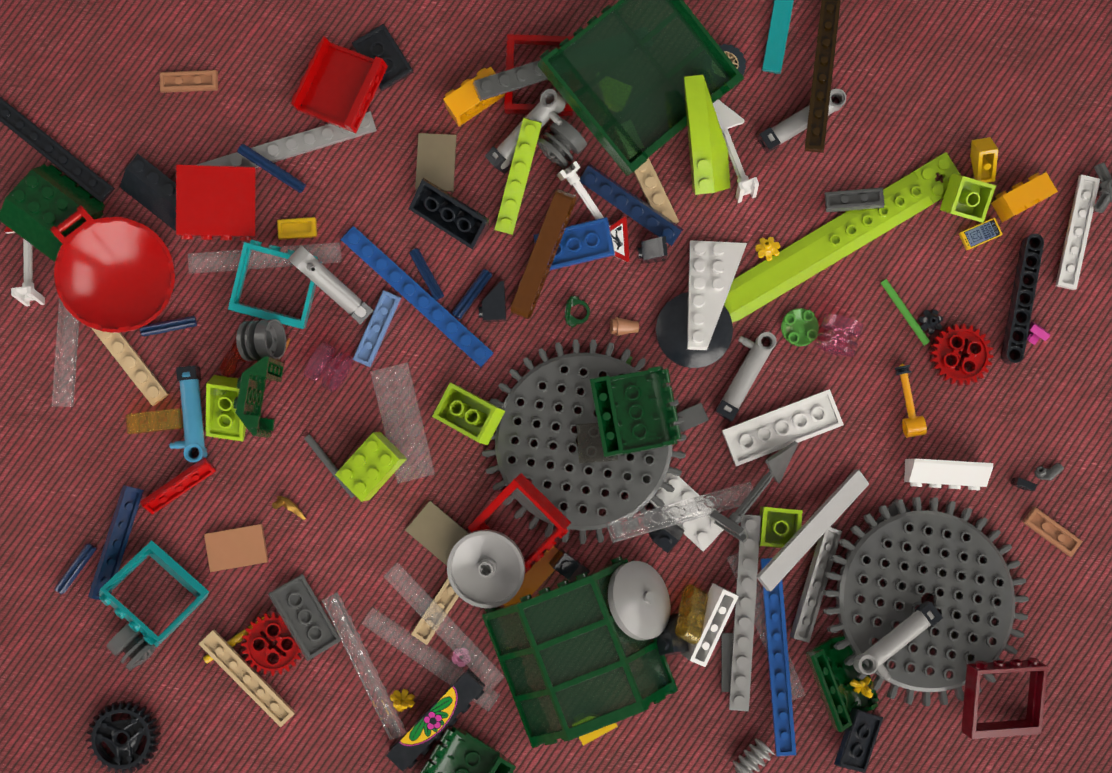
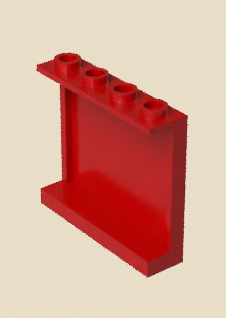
(339, 85)
(215, 202)

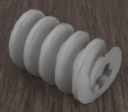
(753, 758)

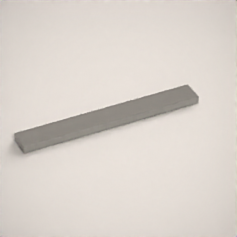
(812, 530)

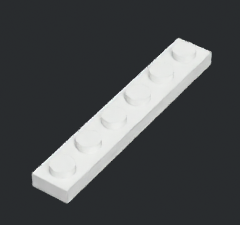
(1077, 232)

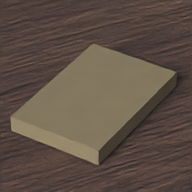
(436, 160)
(436, 531)

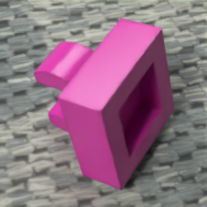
(1036, 333)

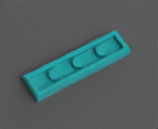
(777, 36)

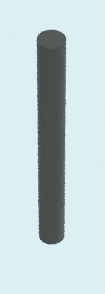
(327, 462)

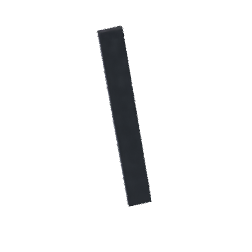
(54, 152)

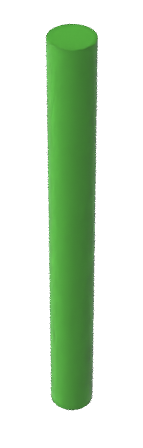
(905, 312)

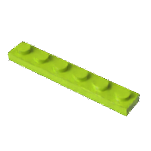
(518, 176)

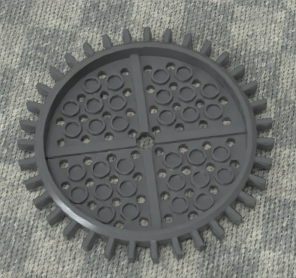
(528, 389)
(978, 545)

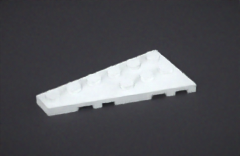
(710, 278)

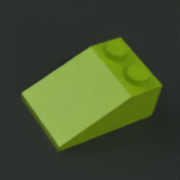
(220, 411)

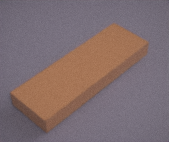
(189, 81)
(1052, 531)

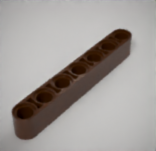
(543, 253)

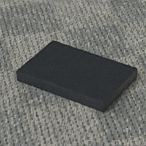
(381, 44)
(858, 740)

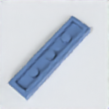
(376, 328)

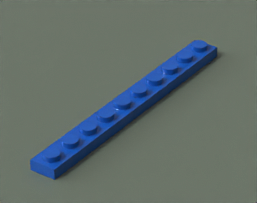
(417, 296)
(779, 668)

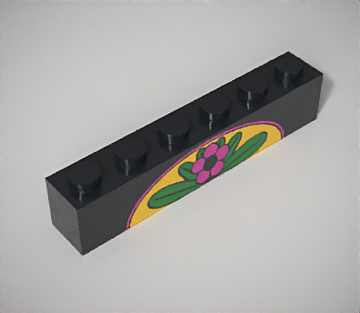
(435, 720)

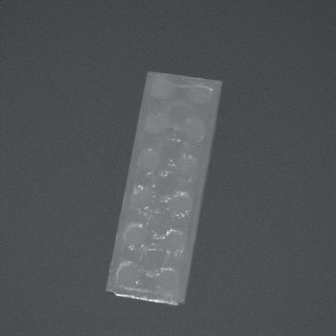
(403, 420)

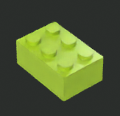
(468, 414)
(370, 466)

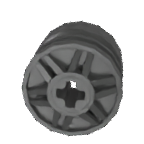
(558, 146)
(261, 339)
(132, 645)

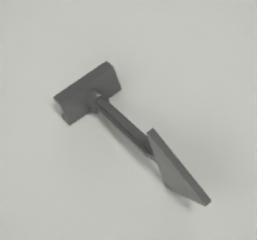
(777, 466)

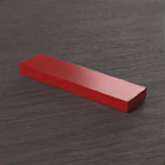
(178, 486)

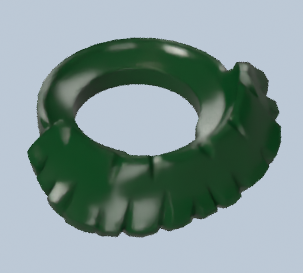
(571, 320)

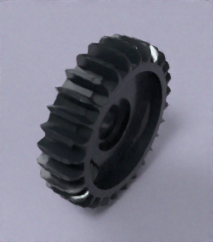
(126, 753)

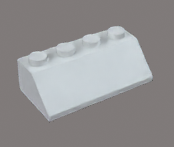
(947, 473)

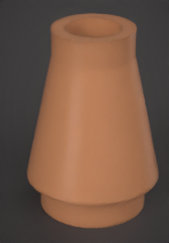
(623, 326)

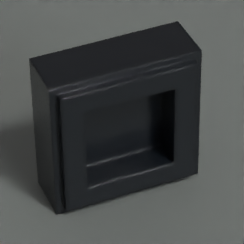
(1023, 484)

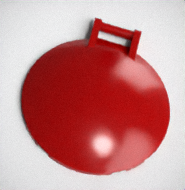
(112, 272)

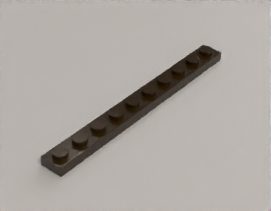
(822, 76)

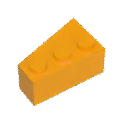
(1023, 196)

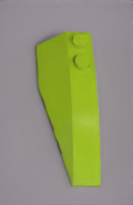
(706, 142)

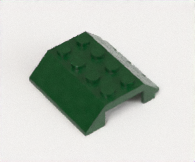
(45, 201)
(251, 395)
(635, 411)
(833, 682)
(466, 754)

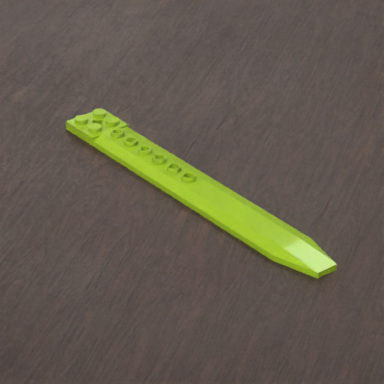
(838, 239)

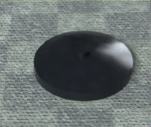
(673, 335)

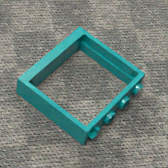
(234, 304)
(173, 569)

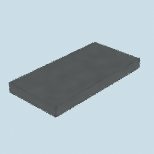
(304, 617)

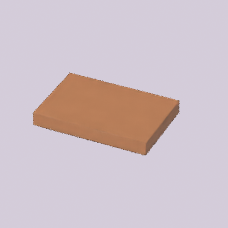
(236, 548)

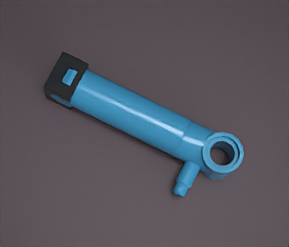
(191, 412)

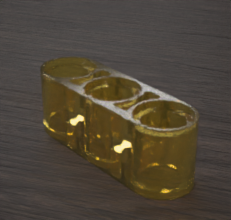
(154, 421)
(691, 614)

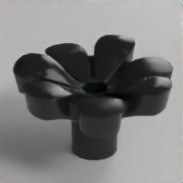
(927, 321)

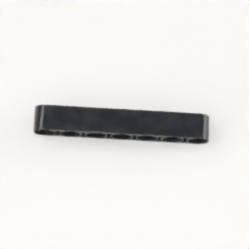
(1028, 292)

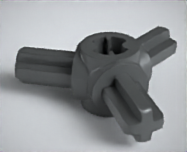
(1105, 188)

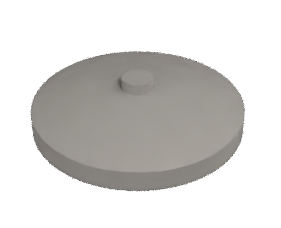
(486, 568)
(639, 600)

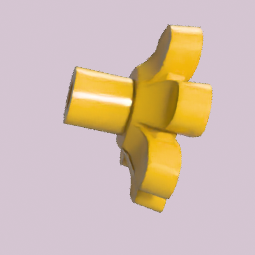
(767, 248)
(862, 686)
(402, 700)

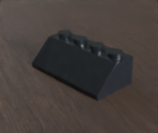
(151, 189)
(449, 214)

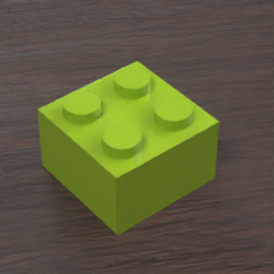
(967, 197)
(778, 525)

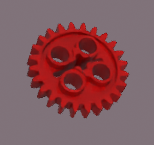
(977, 361)
(260, 656)

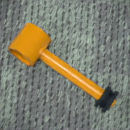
(914, 424)

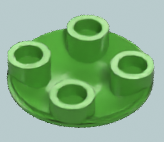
(800, 327)

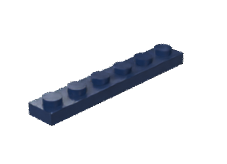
(630, 204)
(116, 538)

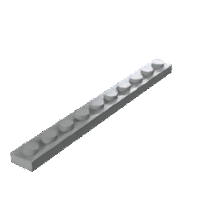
(297, 144)
(744, 615)

